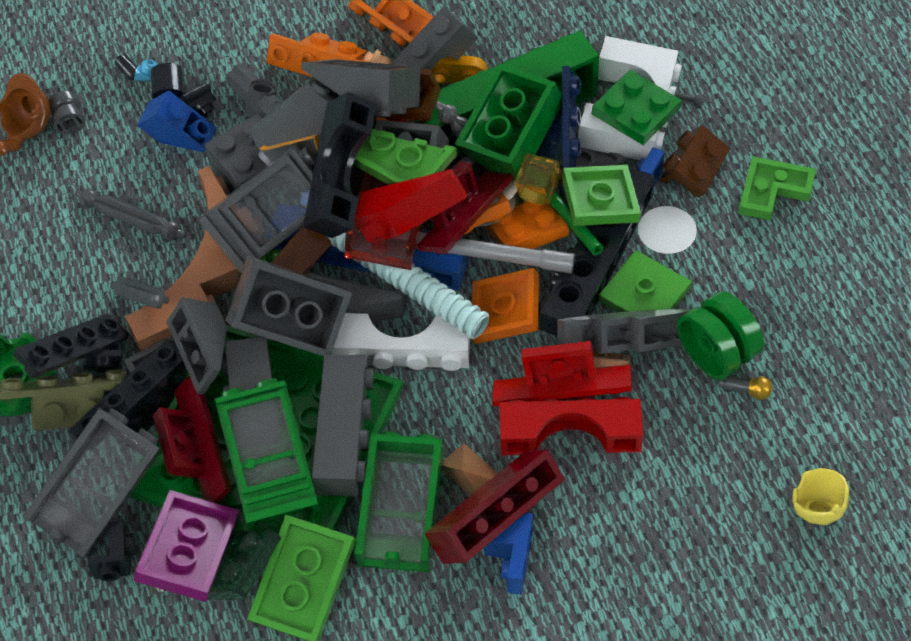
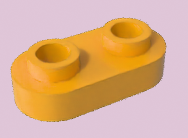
(452, 70)

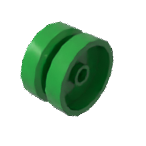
(720, 335)

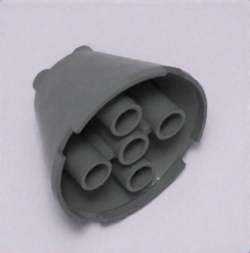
(297, 118)

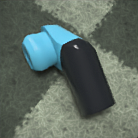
(135, 72)

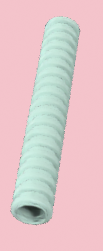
(429, 293)

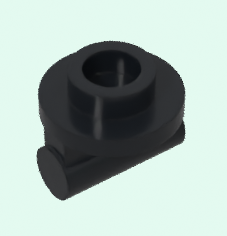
(200, 98)

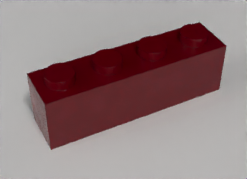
(494, 507)

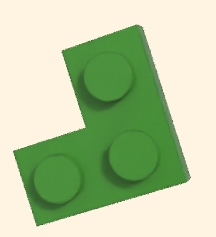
(773, 178)

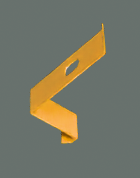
(315, 137)

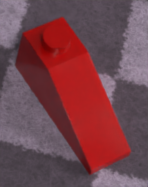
(406, 204)

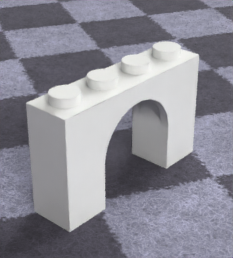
(615, 61)

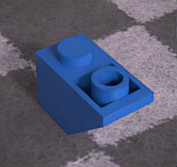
(176, 123)

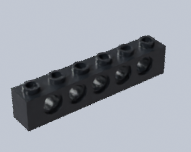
(596, 269)

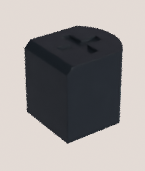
(167, 77)

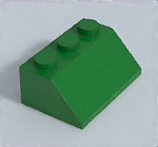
(510, 120)

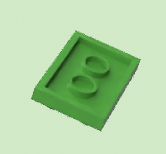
(302, 579)

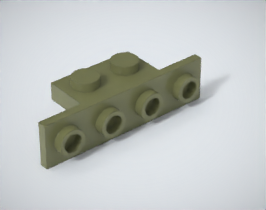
(61, 401)

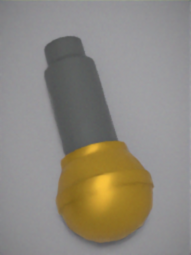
(758, 387)

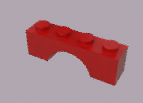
(611, 421)

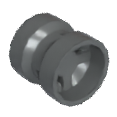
(66, 112)

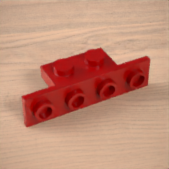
(562, 373)

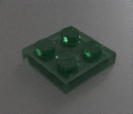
(243, 563)

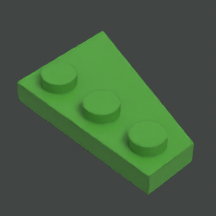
(399, 159)

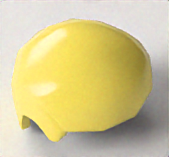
(821, 496)

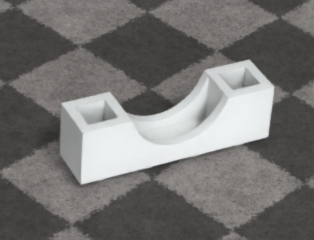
(434, 347)

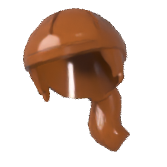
(23, 112)

